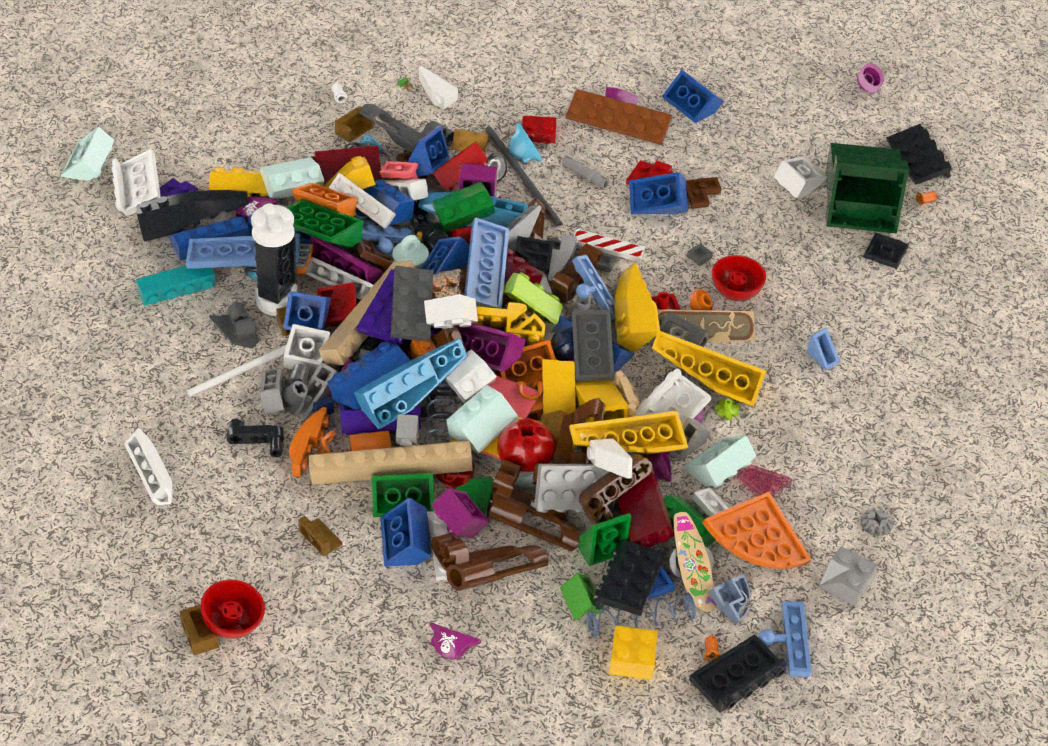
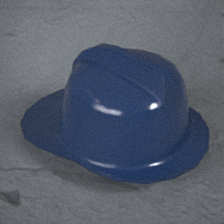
(563, 345)

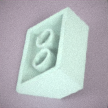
(89, 156)
(283, 177)
(481, 419)
(721, 461)

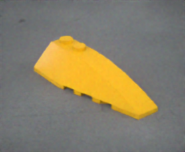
(237, 180)
(634, 310)
(715, 370)
(636, 434)

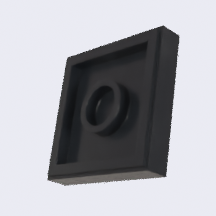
(886, 250)

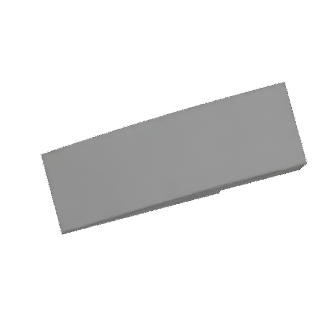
(562, 258)

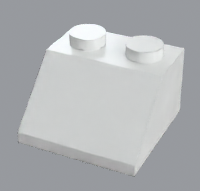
(799, 176)
(470, 376)

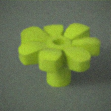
(727, 408)

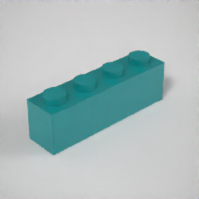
(174, 284)

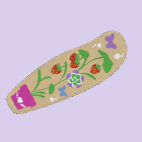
(693, 562)

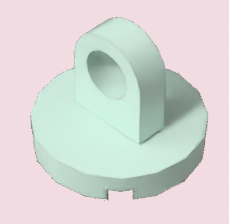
(411, 249)

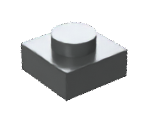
(699, 254)

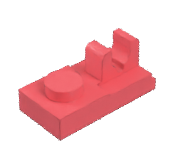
(396, 170)

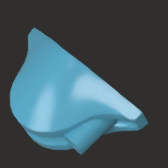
(522, 147)

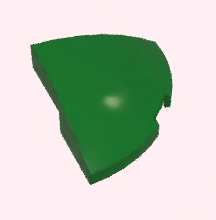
(479, 491)

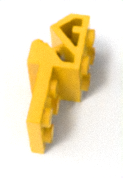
(511, 319)

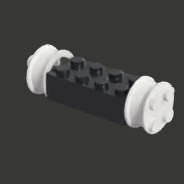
(274, 256)

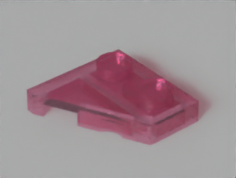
(763, 480)

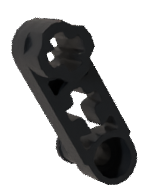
(240, 434)

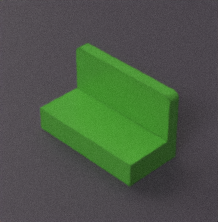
(579, 595)

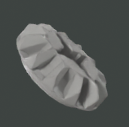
(871, 525)

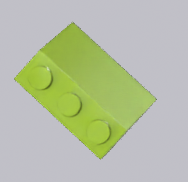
(534, 297)

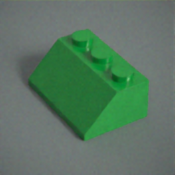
(463, 206)
(393, 489)
(677, 504)

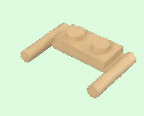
(627, 391)

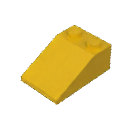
(356, 171)

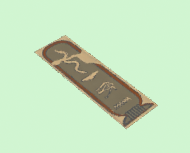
(720, 325)

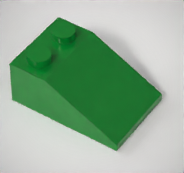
(601, 539)

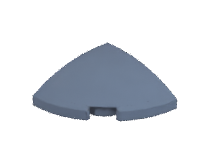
(731, 597)

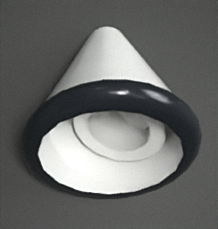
(498, 161)

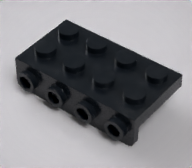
(921, 154)
(630, 577)
(738, 673)

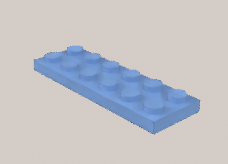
(225, 252)
(487, 263)

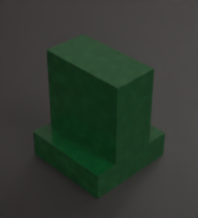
(865, 187)

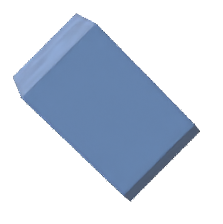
(822, 349)

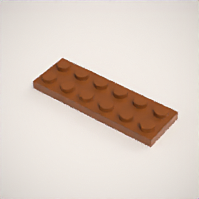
(619, 116)

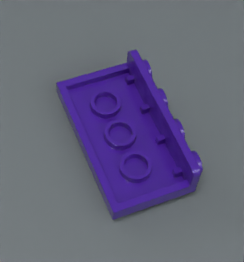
(378, 315)

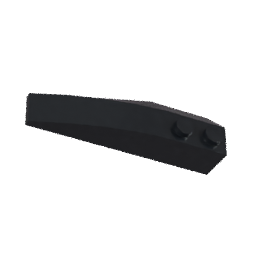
(174, 212)

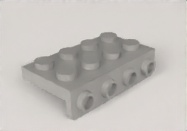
(561, 485)

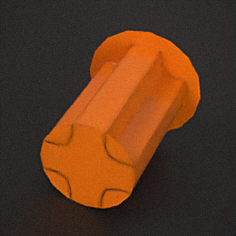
(926, 197)
(711, 645)

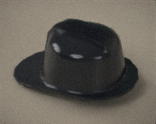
(431, 234)

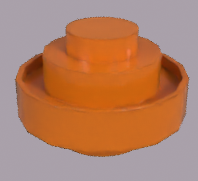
(700, 300)

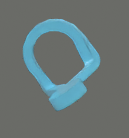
(372, 141)

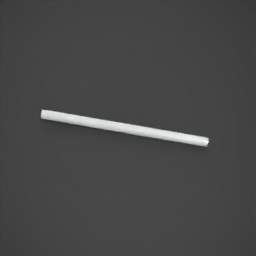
(236, 371)

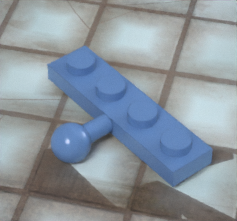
(385, 236)
(593, 285)
(794, 637)

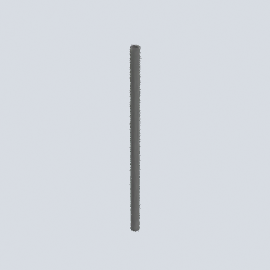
(523, 175)

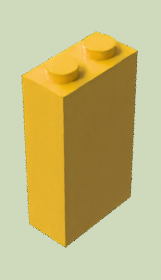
(606, 390)

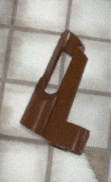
(563, 451)
(510, 504)
(475, 568)

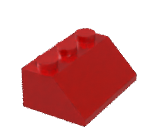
(449, 172)

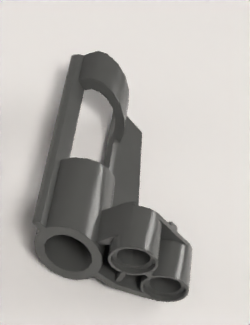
(407, 136)

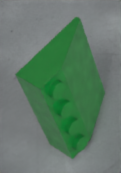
(326, 223)

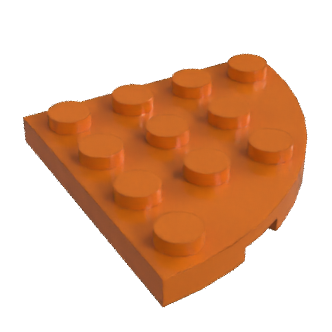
(758, 534)

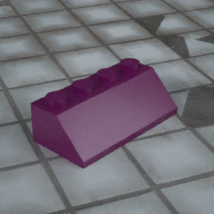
(344, 260)
(494, 346)

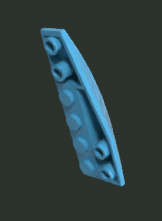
(504, 214)
(408, 384)

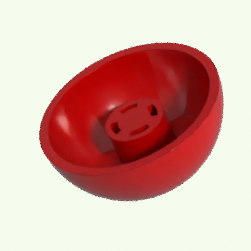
(738, 277)
(526, 443)
(232, 608)

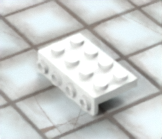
(135, 182)
(675, 395)

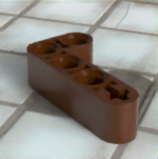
(565, 284)
(640, 469)

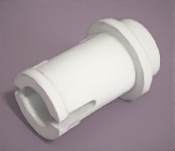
(339, 95)

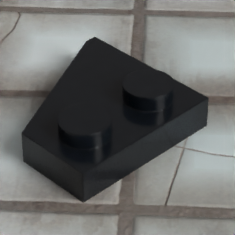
(535, 252)

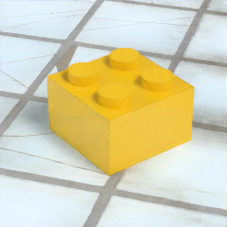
(633, 652)

